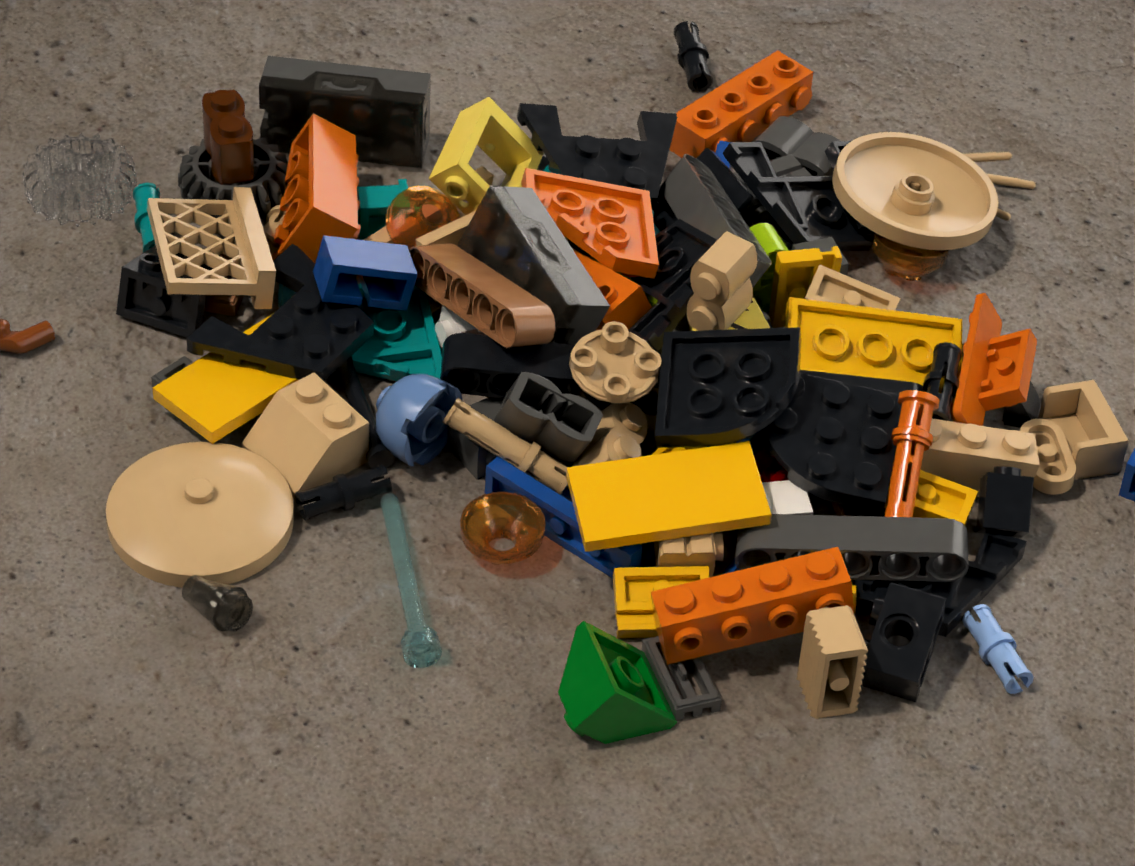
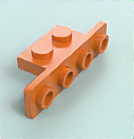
(994, 366)

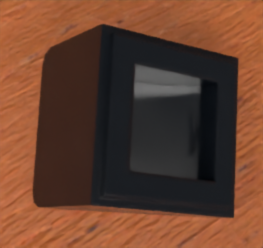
(1024, 411)

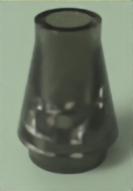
(220, 603)

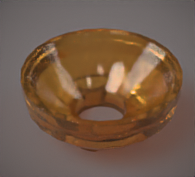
(405, 215)
(907, 261)
(506, 517)

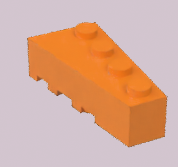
(319, 188)

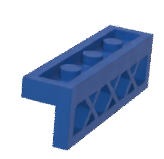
(562, 520)

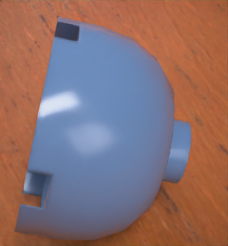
(412, 417)

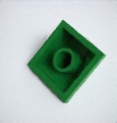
(611, 689)

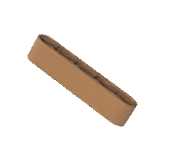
(482, 296)

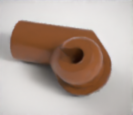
(27, 339)

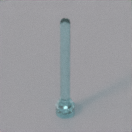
(420, 642)

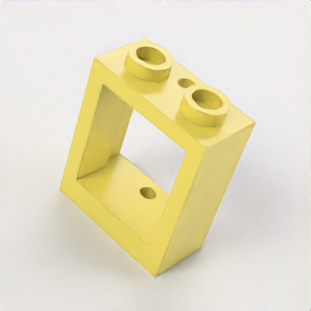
(498, 137)

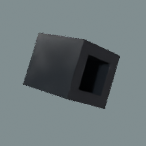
(1005, 502)

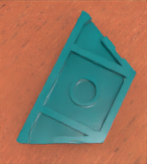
(401, 341)

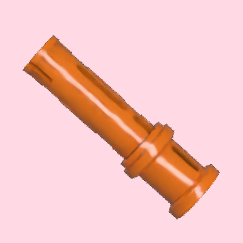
(911, 441)

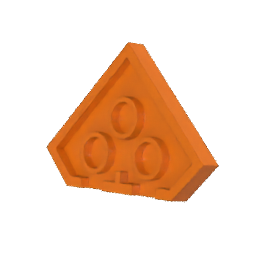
(601, 219)

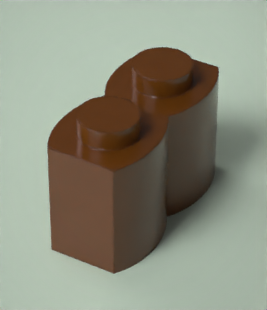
(228, 136)

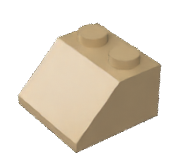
(309, 434)

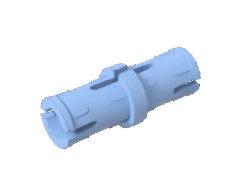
(997, 649)

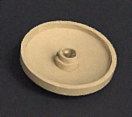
(915, 191)
(200, 513)

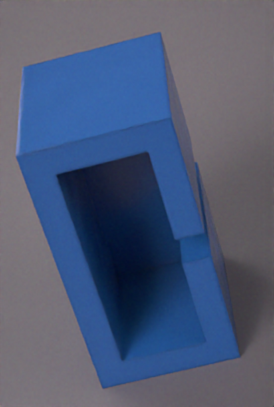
(383, 270)

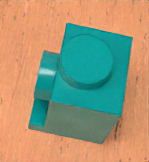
(374, 204)

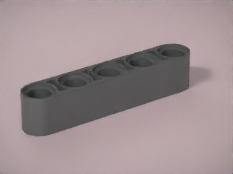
(703, 203)
(869, 545)

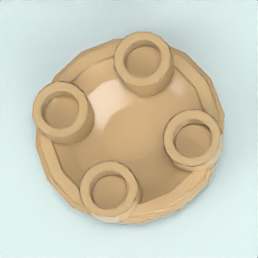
(614, 364)

